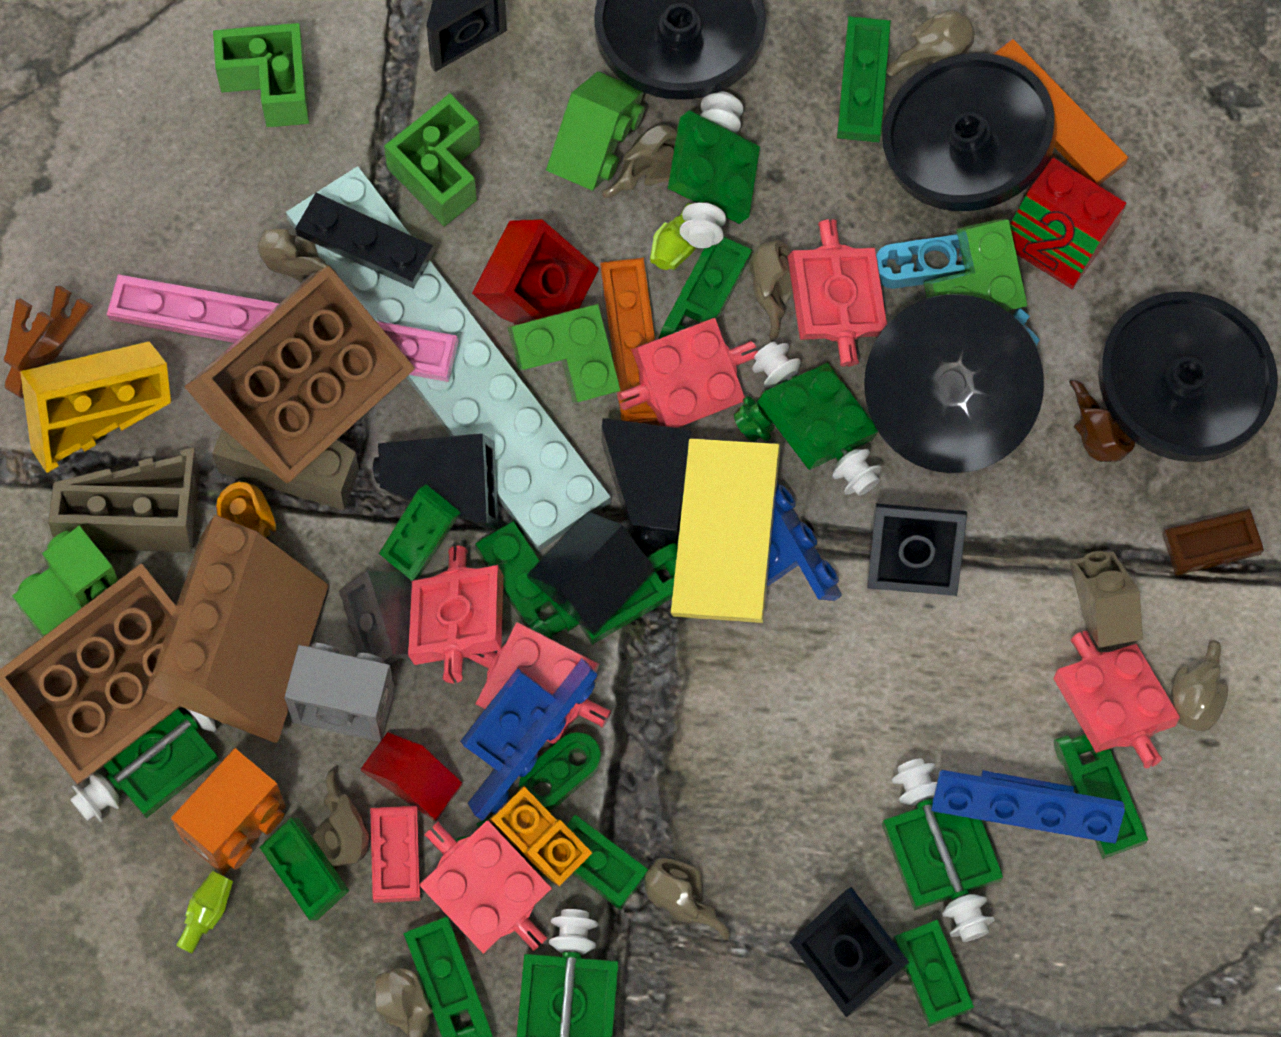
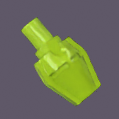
(668, 245)
(204, 910)

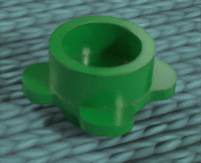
(753, 421)

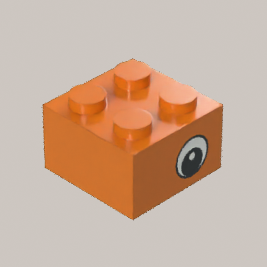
(230, 812)

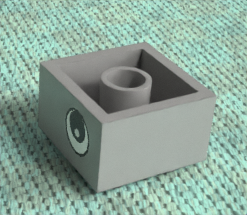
(340, 691)

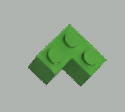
(265, 60)
(592, 125)
(428, 159)
(989, 267)
(577, 341)
(73, 579)

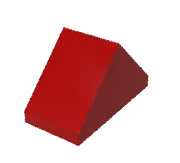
(412, 774)

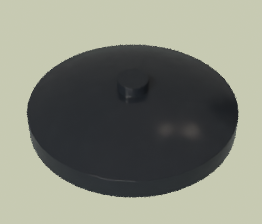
(680, 44)
(969, 132)
(1188, 376)
(954, 383)

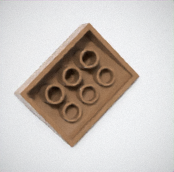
(301, 375)
(238, 630)
(91, 675)

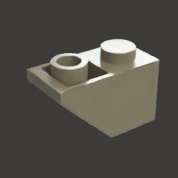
(1107, 599)

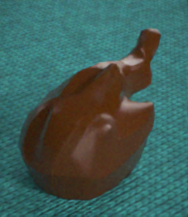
(1098, 430)

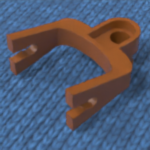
(23, 347)

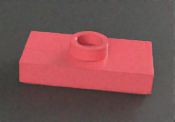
(395, 854)

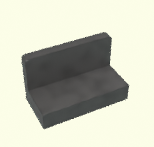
(379, 613)

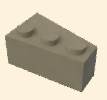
(324, 480)
(132, 508)

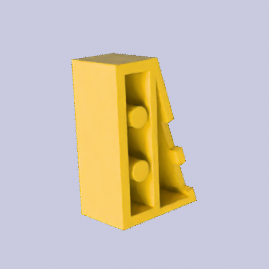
(90, 396)

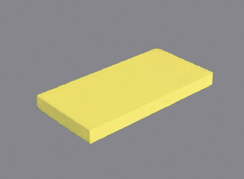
(725, 530)

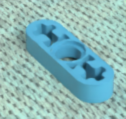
(903, 253)

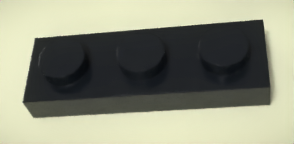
(364, 240)

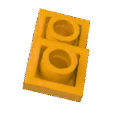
(540, 836)

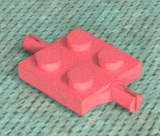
(837, 293)
(688, 375)
(456, 614)
(542, 661)
(1116, 698)
(485, 886)

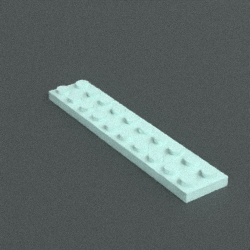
(536, 467)

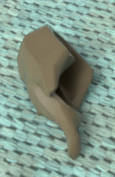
(936, 39)
(649, 156)
(289, 254)
(772, 281)
(1198, 694)
(343, 834)
(677, 890)
(403, 1001)

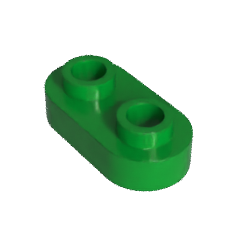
(559, 773)

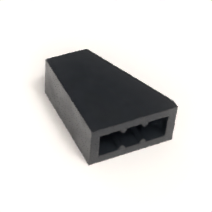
(453, 466)
(648, 477)

